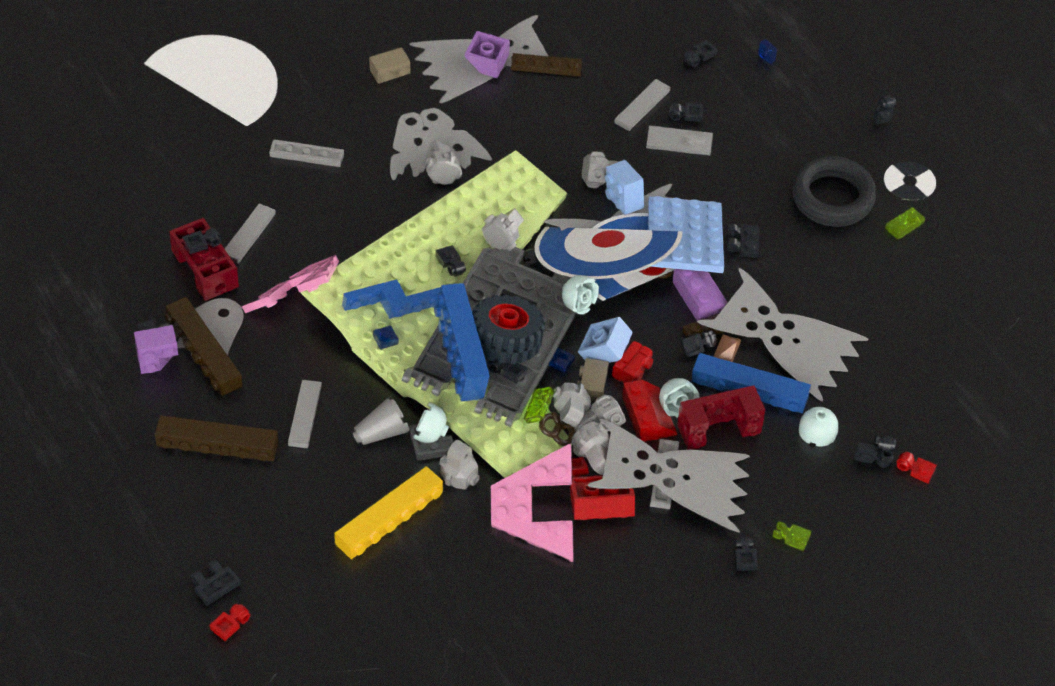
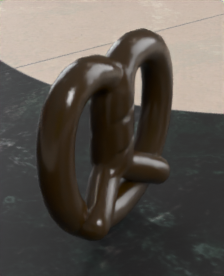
(559, 425)

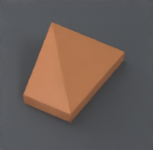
(727, 348)

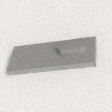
(679, 140)

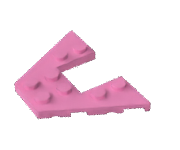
(306, 279)
(513, 504)

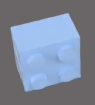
(624, 187)
(606, 340)

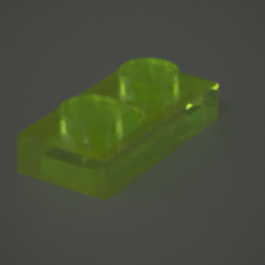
(905, 223)
(538, 405)

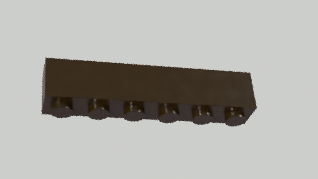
(203, 346)
(216, 438)

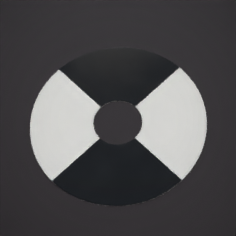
(894, 180)

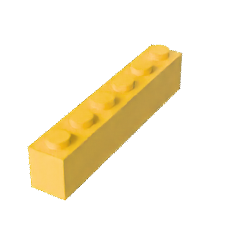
(388, 512)

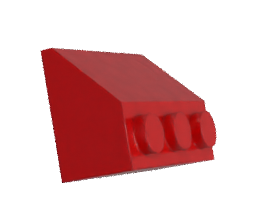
(646, 412)
(598, 502)

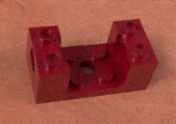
(213, 270)
(700, 413)

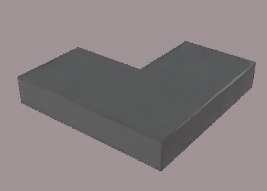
(430, 450)

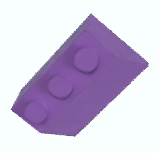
(699, 292)

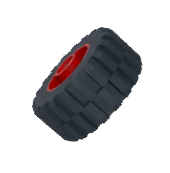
(508, 328)

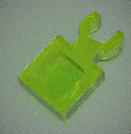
(794, 536)

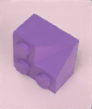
(488, 53)
(155, 348)

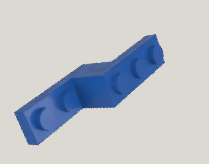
(392, 299)

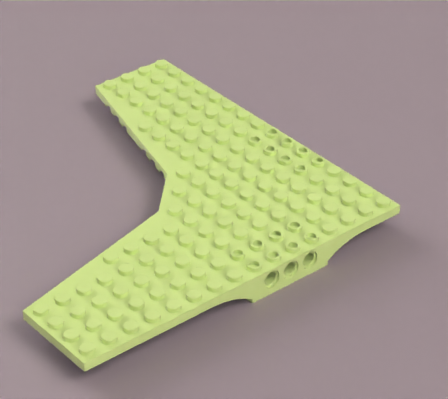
(410, 258)

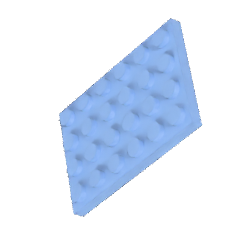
(701, 237)

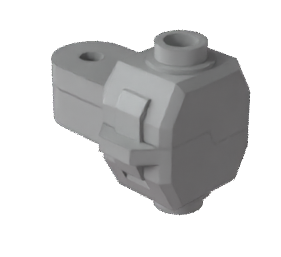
(442, 164)
(595, 169)
(502, 229)
(571, 402)
(604, 408)
(592, 443)
(459, 466)

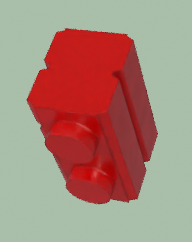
(633, 363)

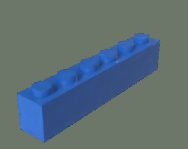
(731, 376)

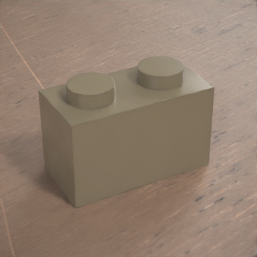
(389, 65)
(594, 377)

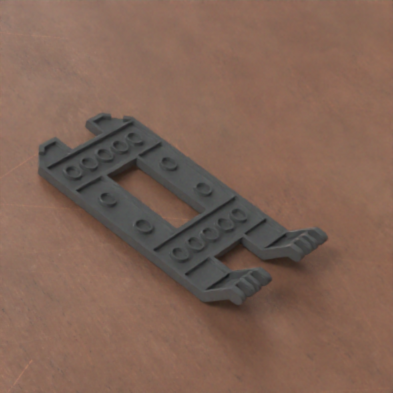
(497, 274)

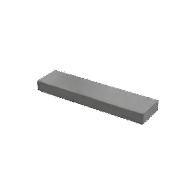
(642, 105)
(306, 153)
(249, 232)
(304, 414)
(658, 498)

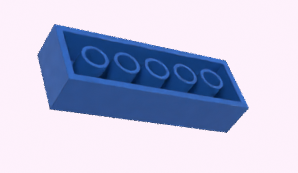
(462, 342)

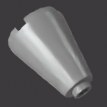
(381, 423)

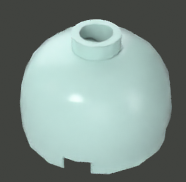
(580, 293)
(674, 392)
(431, 424)
(818, 426)

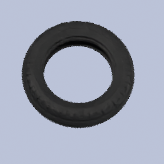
(834, 167)

